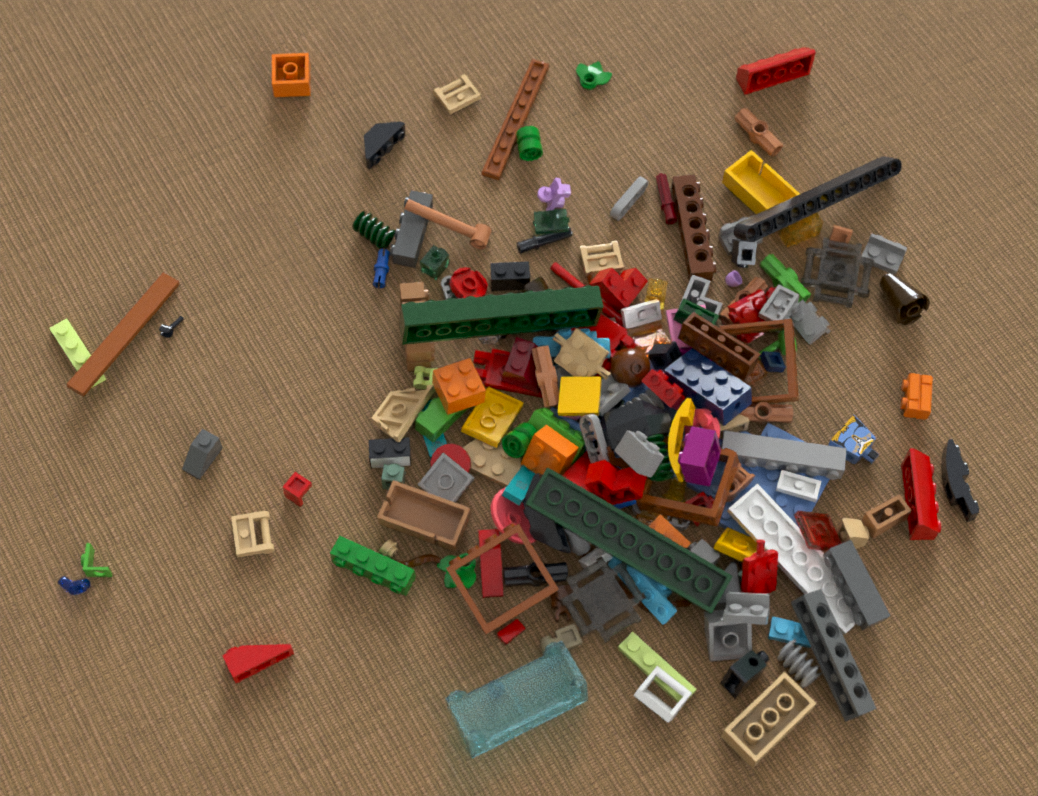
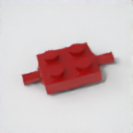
(760, 570)

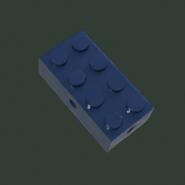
(710, 386)

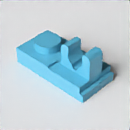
(787, 630)

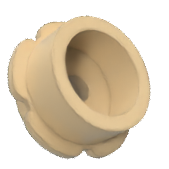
(389, 548)

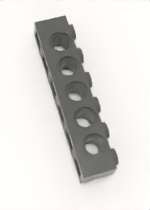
(833, 655)

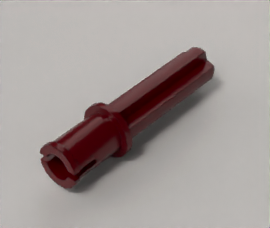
(666, 199)

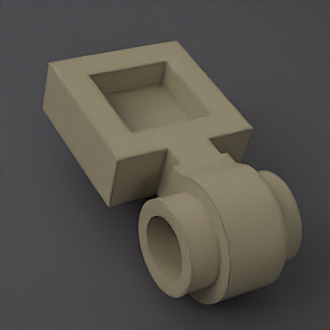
(567, 634)

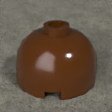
(630, 367)

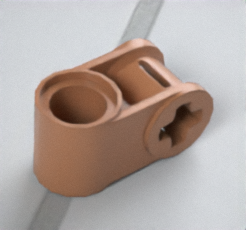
(740, 482)

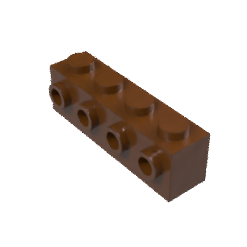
(718, 346)

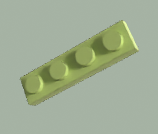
(72, 345)
(647, 660)

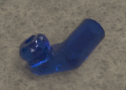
(75, 587)

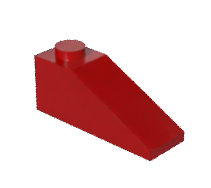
(491, 566)
(251, 659)

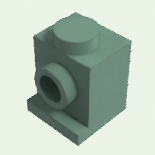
(392, 472)

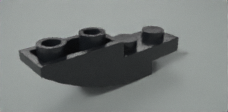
(954, 474)

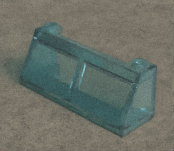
(518, 700)

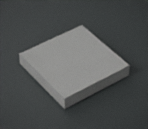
(446, 479)

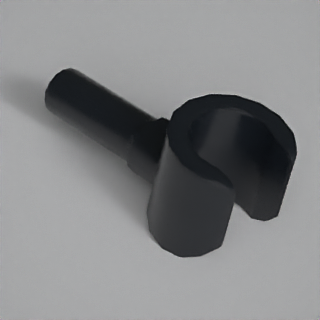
(167, 331)

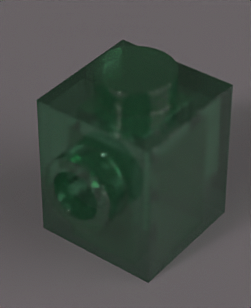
(434, 262)

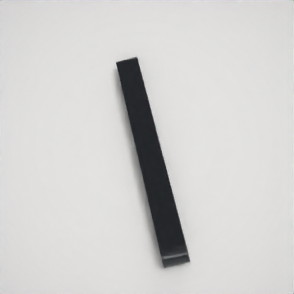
(817, 199)

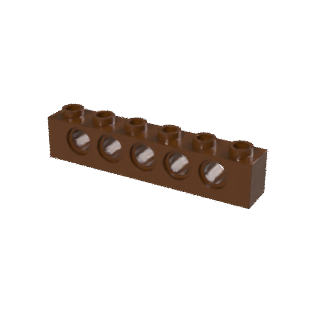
(681, 188)

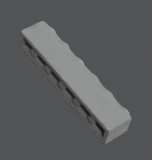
(786, 454)

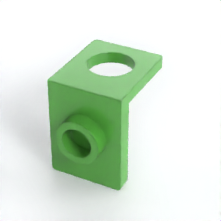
(87, 564)

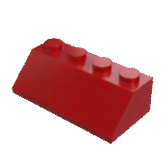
(775, 70)
(919, 496)

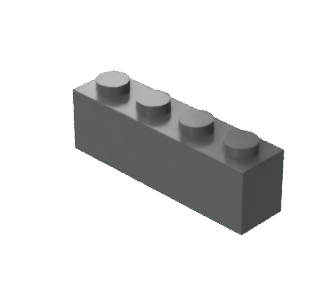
(411, 232)
(856, 585)

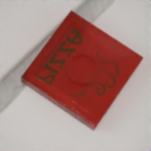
(817, 530)

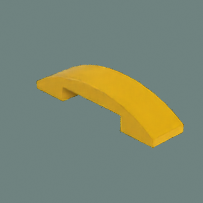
(683, 418)

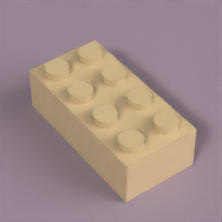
(768, 720)

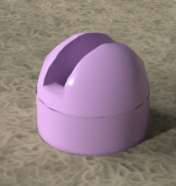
(733, 279)

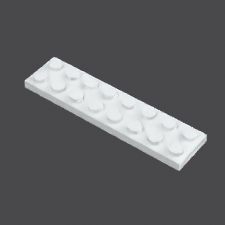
(804, 566)

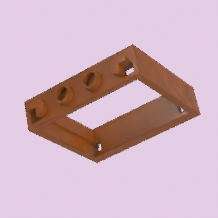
(769, 326)
(689, 511)
(475, 552)

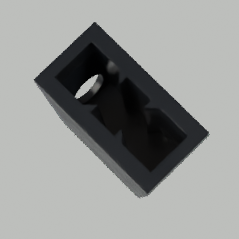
(744, 672)

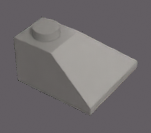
(726, 639)

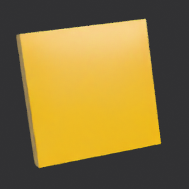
(579, 396)
(735, 544)

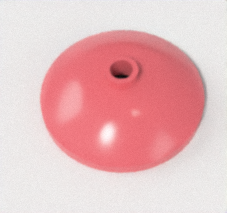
(507, 512)

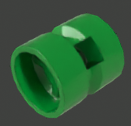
(529, 143)
(518, 440)

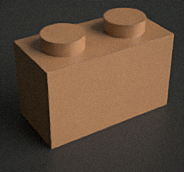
(886, 516)

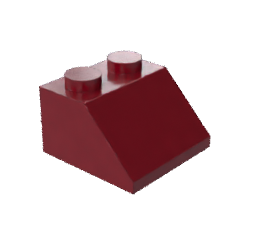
(521, 366)

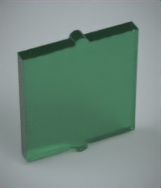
(551, 221)

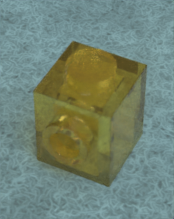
(656, 290)

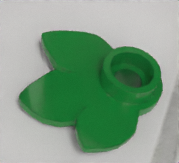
(592, 75)
(466, 574)

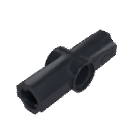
(522, 574)

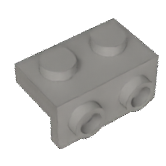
(809, 323)

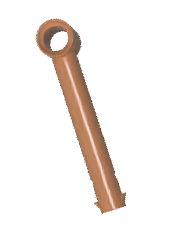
(478, 234)

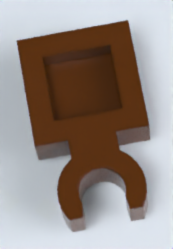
(563, 591)

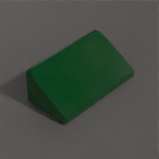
(687, 308)

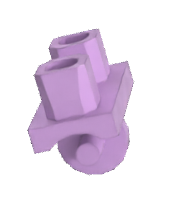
(554, 194)

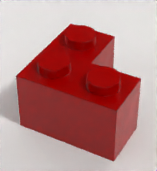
(619, 289)
(613, 484)

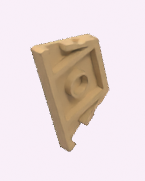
(401, 410)
(492, 462)

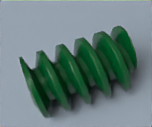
(372, 231)
(663, 471)

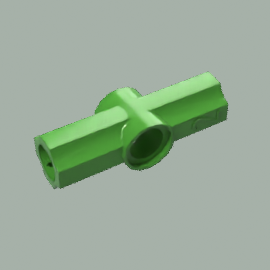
(784, 276)

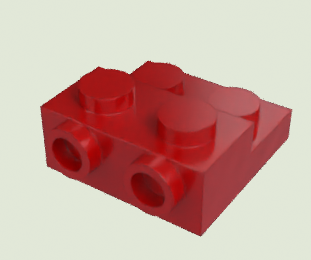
(747, 311)
(667, 392)

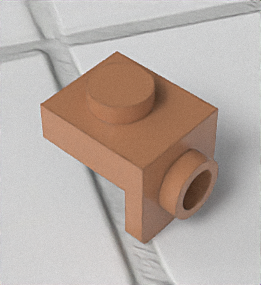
(840, 234)

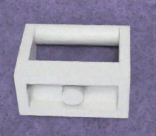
(657, 704)

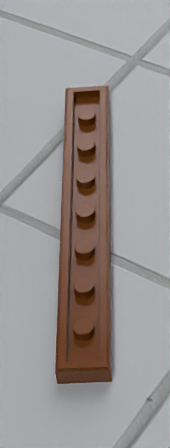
(515, 119)
(122, 334)

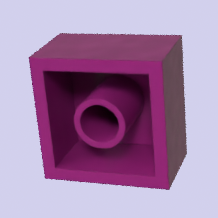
(699, 456)

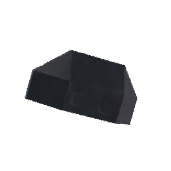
(633, 417)
(541, 527)

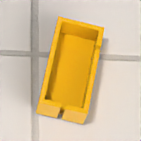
(757, 190)

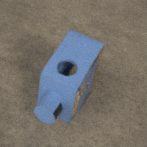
(857, 441)

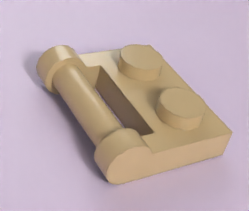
(459, 98)
(601, 261)
(245, 534)

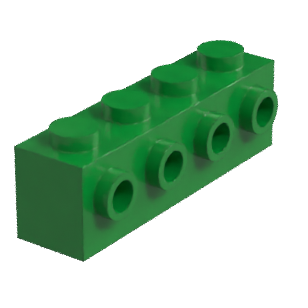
(372, 565)

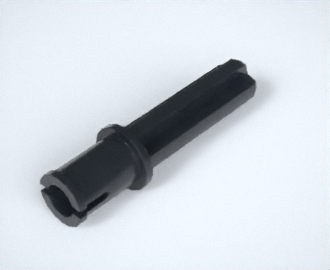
(536, 242)

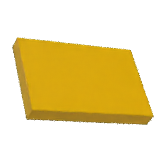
(492, 418)

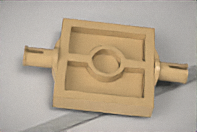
(581, 355)

